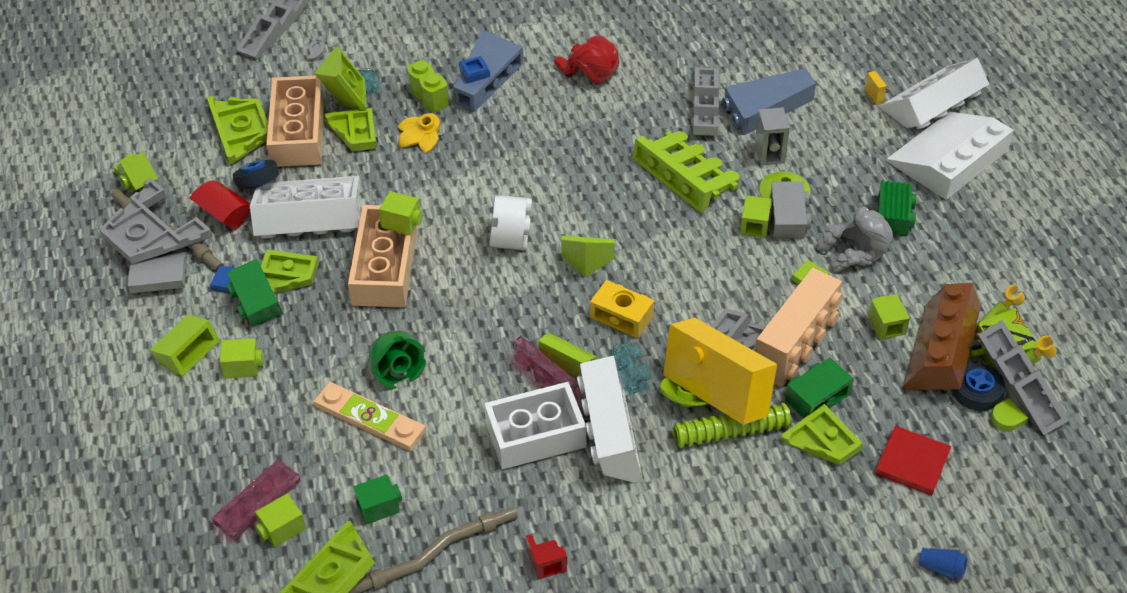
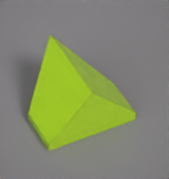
(587, 253)

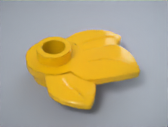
(417, 132)

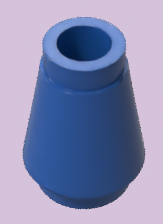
(945, 562)

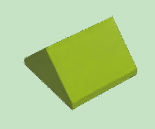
(343, 80)

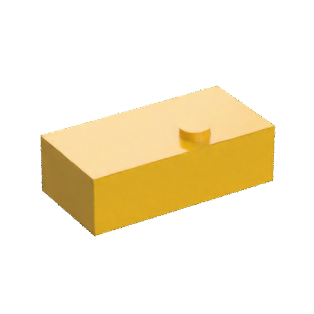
(719, 370)

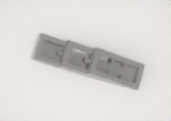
(270, 27)
(706, 101)
(1022, 378)

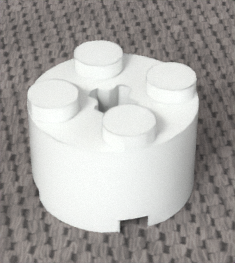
(510, 222)

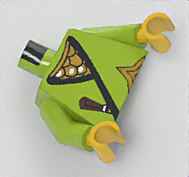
(1016, 326)

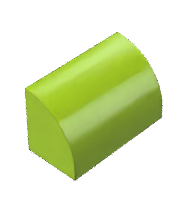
(185, 344)
(564, 354)

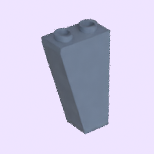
(502, 60)
(777, 91)

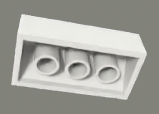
(937, 94)
(609, 420)

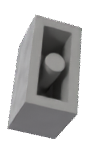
(772, 136)
(789, 210)

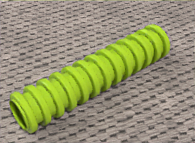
(725, 426)

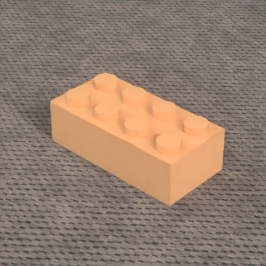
(296, 121)
(380, 263)
(800, 324)

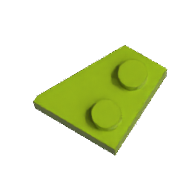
(354, 128)
(289, 270)
(824, 437)

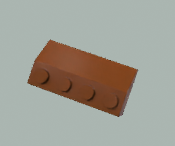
(944, 339)

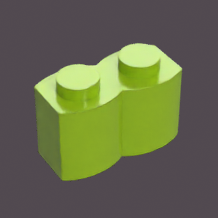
(427, 86)

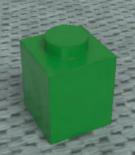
(377, 499)

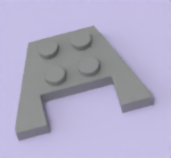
(142, 235)

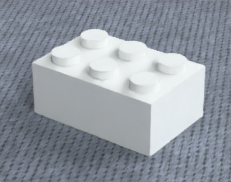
(535, 425)

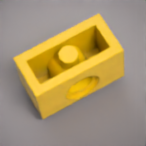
(622, 308)

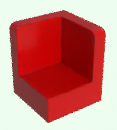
(546, 557)

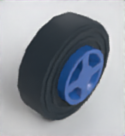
(255, 174)
(991, 385)

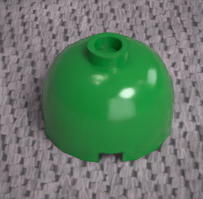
(399, 353)

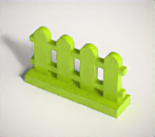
(673, 172)

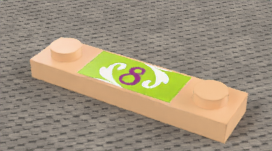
(370, 416)

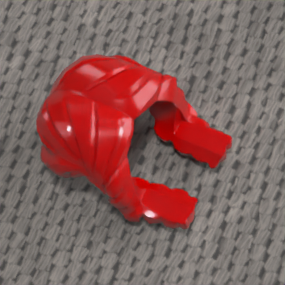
(596, 59)

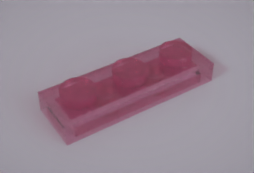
(543, 368)
(267, 487)

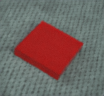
(913, 460)

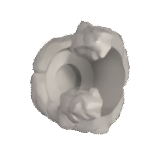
(867, 229)

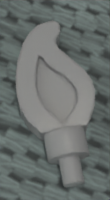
(316, 48)

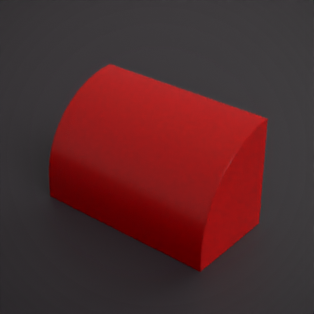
(222, 203)

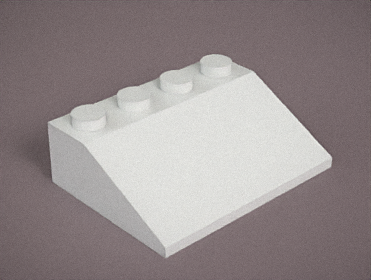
(953, 151)
(306, 206)

